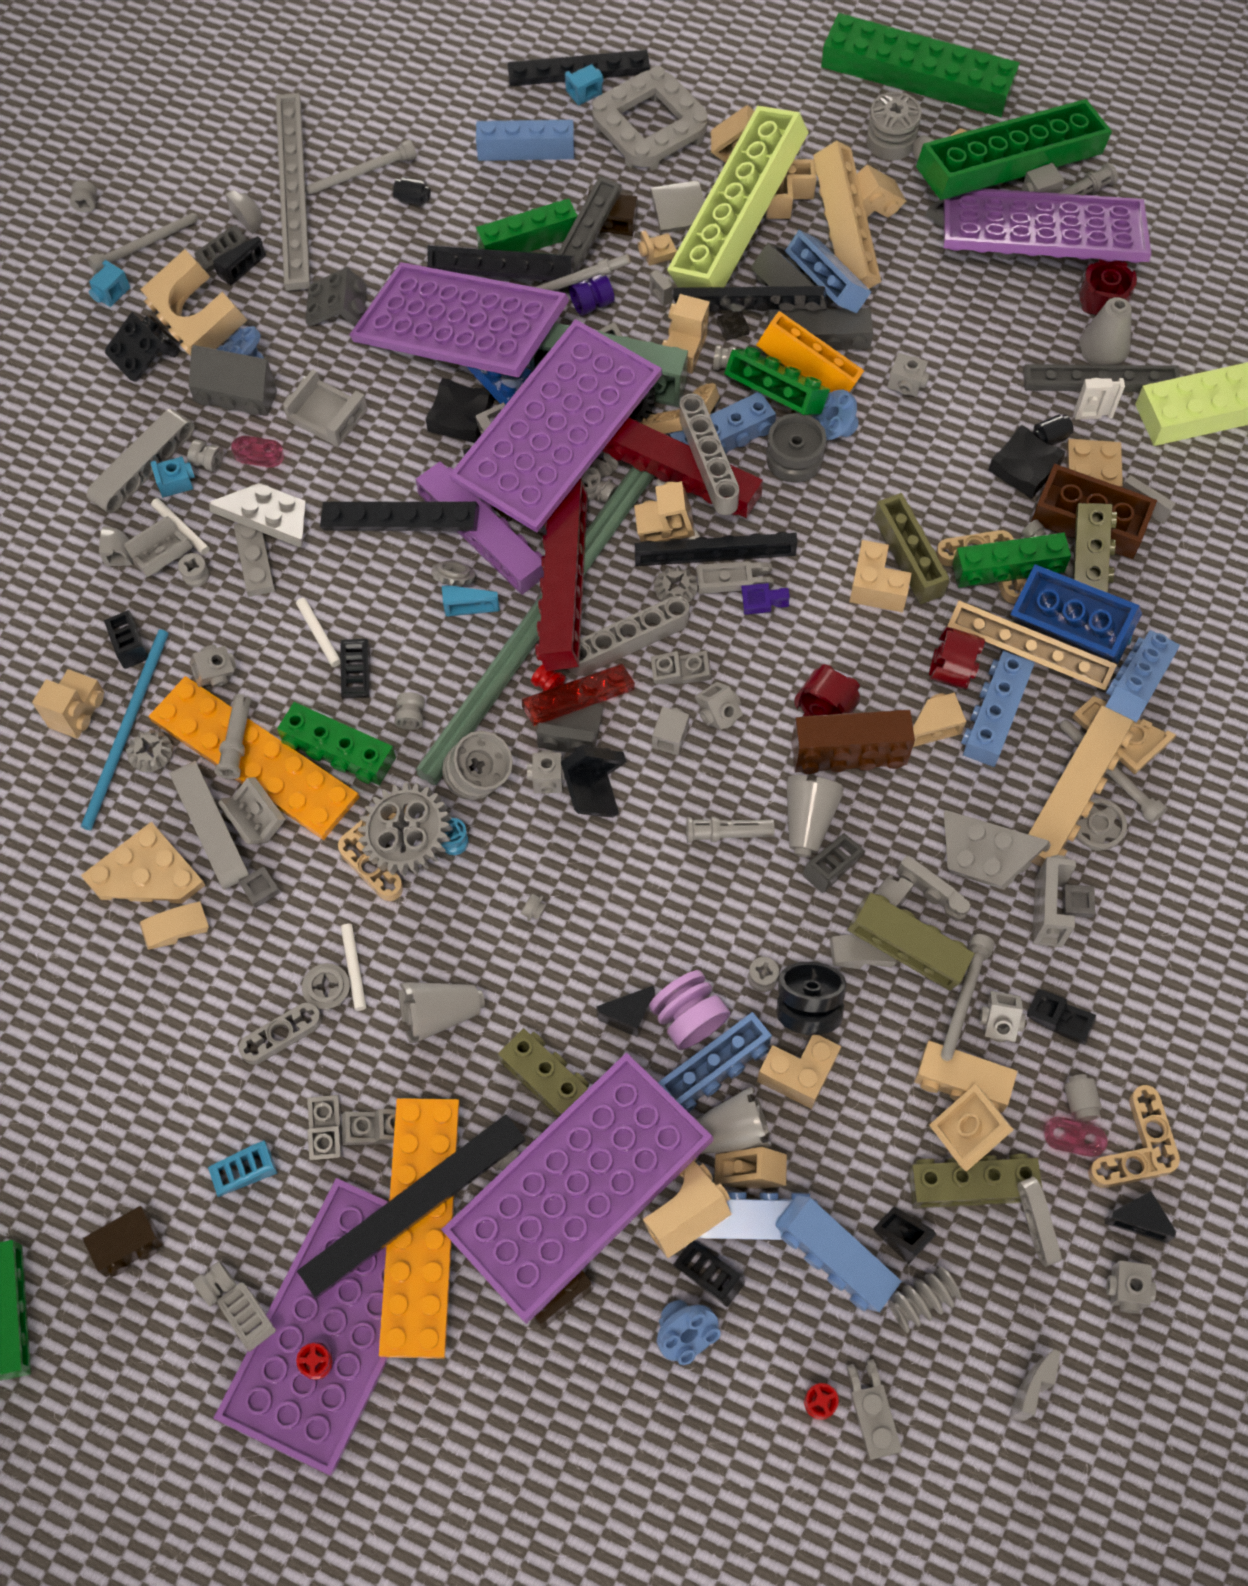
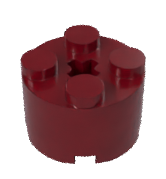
(1106, 281)
(955, 658)
(828, 693)

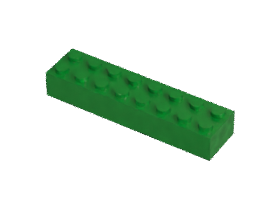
(919, 64)
(1012, 148)

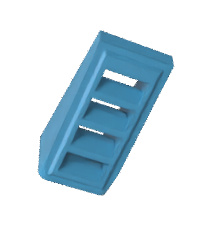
(468, 601)
(259, 1149)

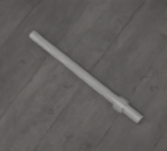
(602, 268)

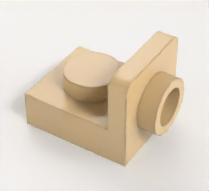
(657, 248)

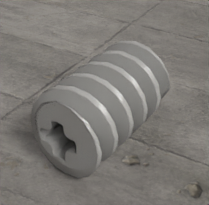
(923, 1298)

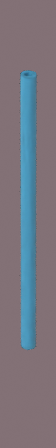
(124, 730)

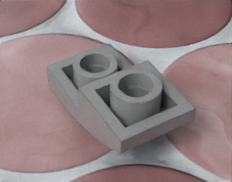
(678, 669)
(854, 952)
(324, 1127)
(368, 1127)

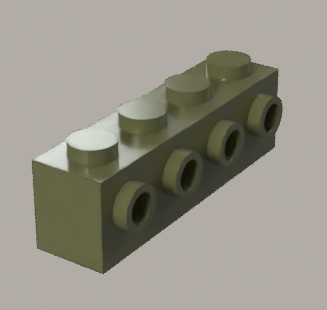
(1094, 545)
(911, 548)
(911, 941)
(542, 1072)
(983, 1184)

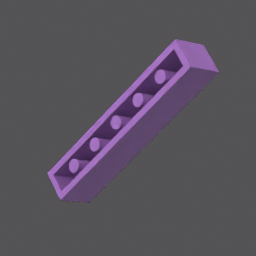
(493, 536)

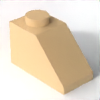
(939, 719)
(751, 1168)

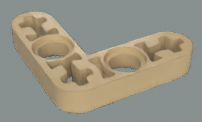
(669, 421)
(981, 538)
(350, 857)
(1147, 1155)

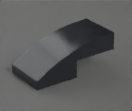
(1060, 1017)

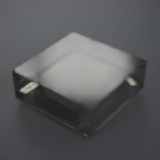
(733, 325)

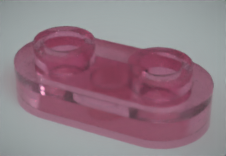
(256, 453)
(1074, 1135)

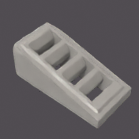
(245, 1314)

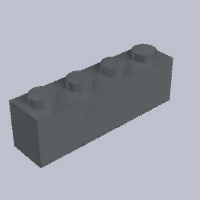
(835, 327)

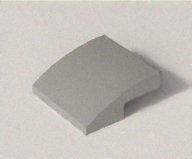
(677, 205)
(1038, 1379)

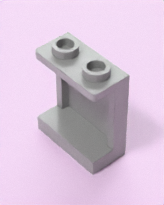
(324, 409)
(1048, 926)

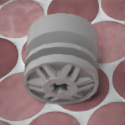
(893, 125)
(487, 754)

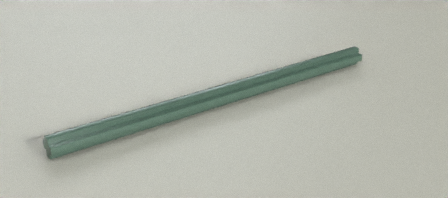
(526, 635)

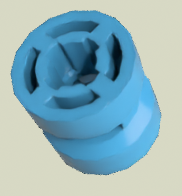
(459, 838)

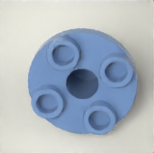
(243, 342)
(839, 415)
(686, 1331)

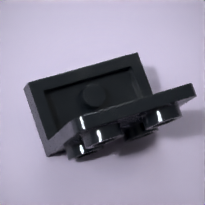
(138, 344)
(588, 779)

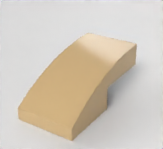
(172, 924)

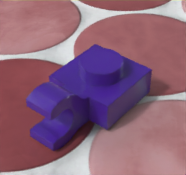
(758, 598)

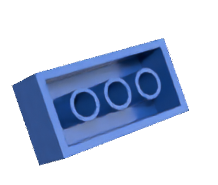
(1076, 613)

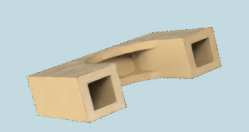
(168, 294)
(690, 1213)

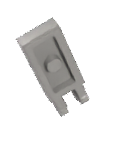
(731, 576)
(934, 888)
(873, 1414)

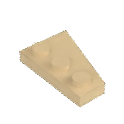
(1142, 747)

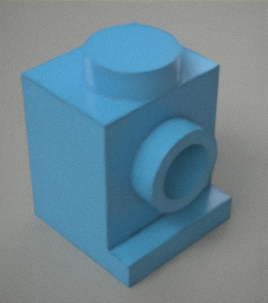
(584, 84)
(108, 284)
(173, 476)

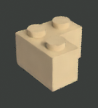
(727, 133)
(797, 184)
(879, 192)
(688, 327)
(667, 517)
(876, 584)
(70, 703)
(802, 1077)

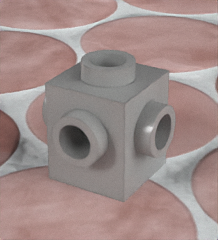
(908, 375)
(212, 666)
(719, 706)
(546, 772)
(1002, 1017)
(1131, 1286)

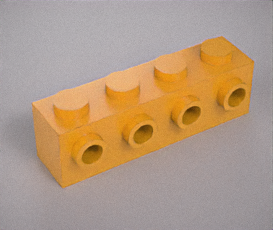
(806, 352)

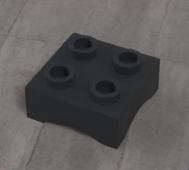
(456, 410)
(1025, 461)

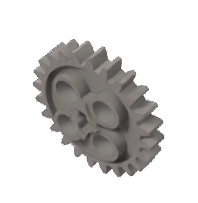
(429, 827)

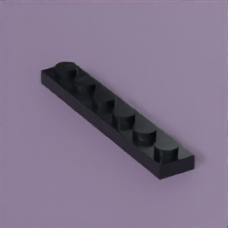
(554, 69)
(500, 262)
(758, 298)
(399, 516)
(715, 549)

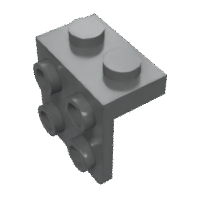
(334, 295)
(571, 730)

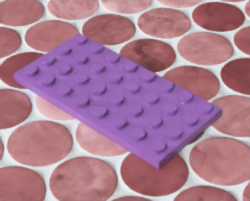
(1048, 225)
(460, 318)
(555, 425)
(577, 1187)
(270, 1394)

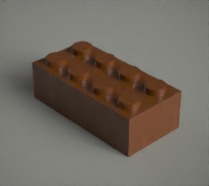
(1068, 487)
(852, 741)

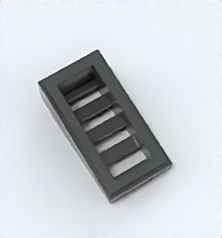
(230, 238)
(823, 877)

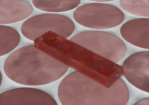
(577, 694)

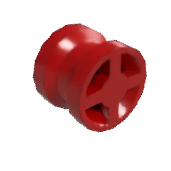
(547, 679)
(308, 1360)
(826, 1398)

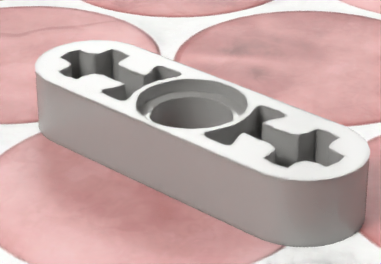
(277, 1046)
(1039, 1221)

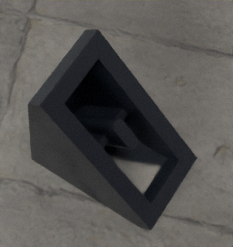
(627, 1012)
(1144, 1218)
(904, 1234)

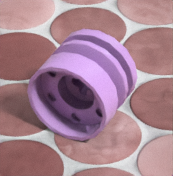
(689, 1009)

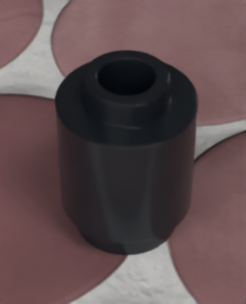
(411, 191)
(1054, 429)

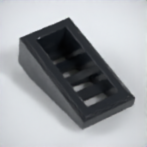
(239, 260)
(127, 636)
(353, 651)
(730, 1290)

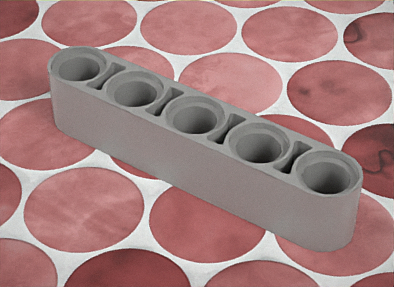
(696, 419)
(134, 464)
(638, 627)
(209, 825)

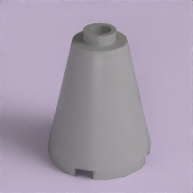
(1108, 335)
(810, 812)
(436, 1007)
(736, 1124)

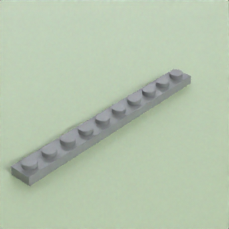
(292, 192)

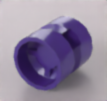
(591, 293)

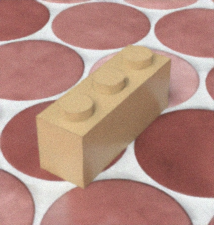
(962, 1073)

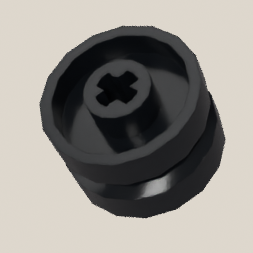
(811, 998)

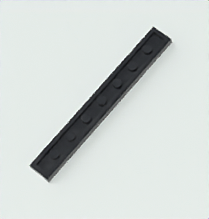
(410, 1206)

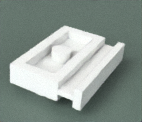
(1098, 398)

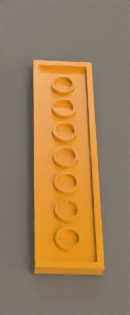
(289, 778)
(420, 1258)

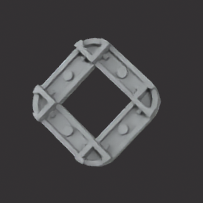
(658, 86)

